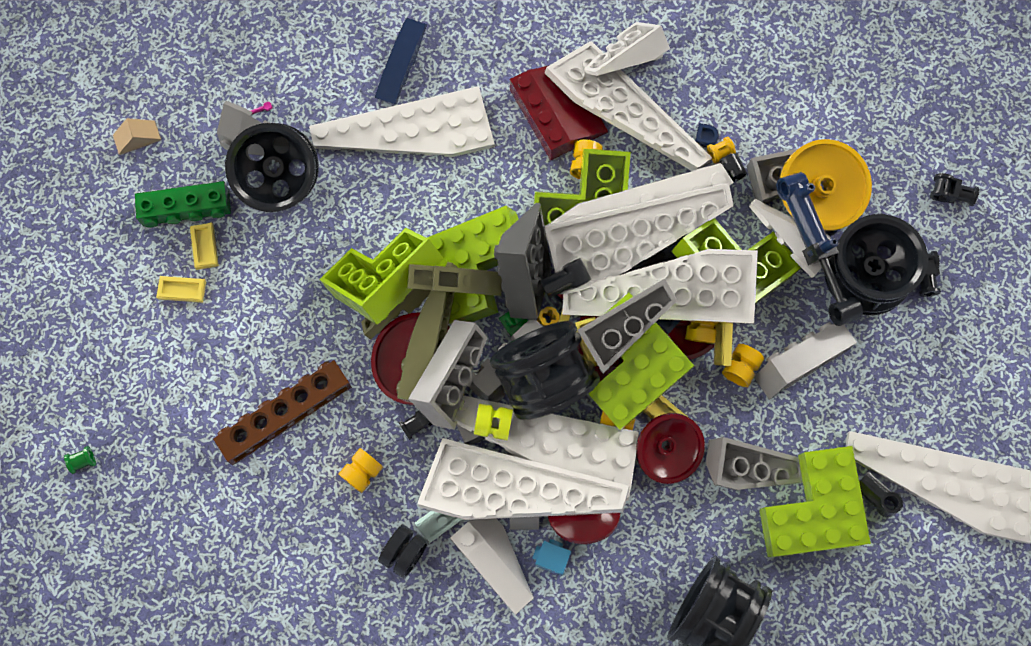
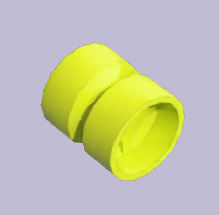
(484, 420)

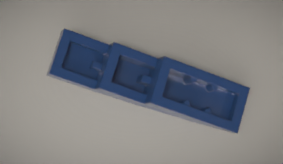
(400, 60)

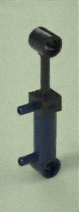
(796, 191)

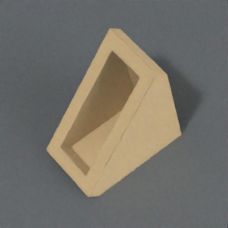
(135, 134)

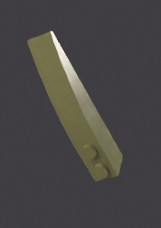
(425, 339)

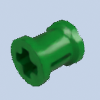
(79, 460)

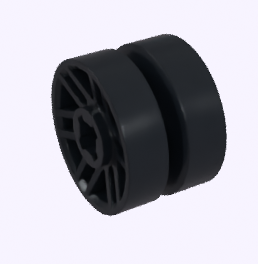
(403, 551)

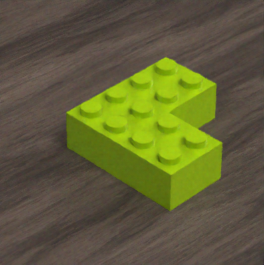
(601, 175)
(472, 247)
(773, 259)
(381, 283)
(647, 373)
(832, 508)

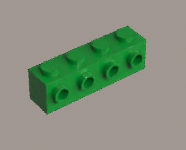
(182, 203)

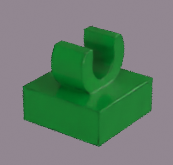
(511, 324)

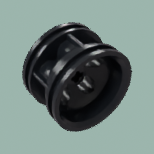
(239, 166)
(907, 257)
(544, 370)
(720, 609)

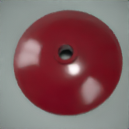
(679, 456)
(585, 527)

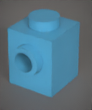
(551, 556)

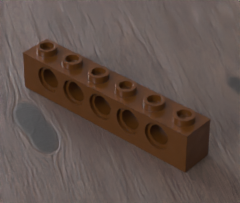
(276, 425)

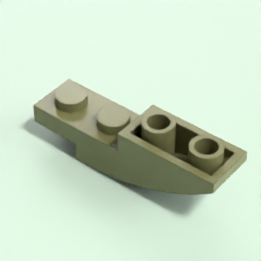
(454, 280)
(411, 301)

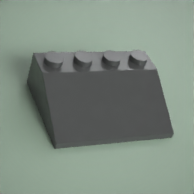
(523, 263)

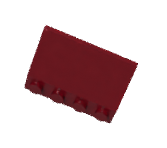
(553, 114)

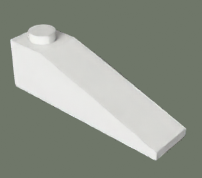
(634, 46)
(786, 233)
(492, 555)

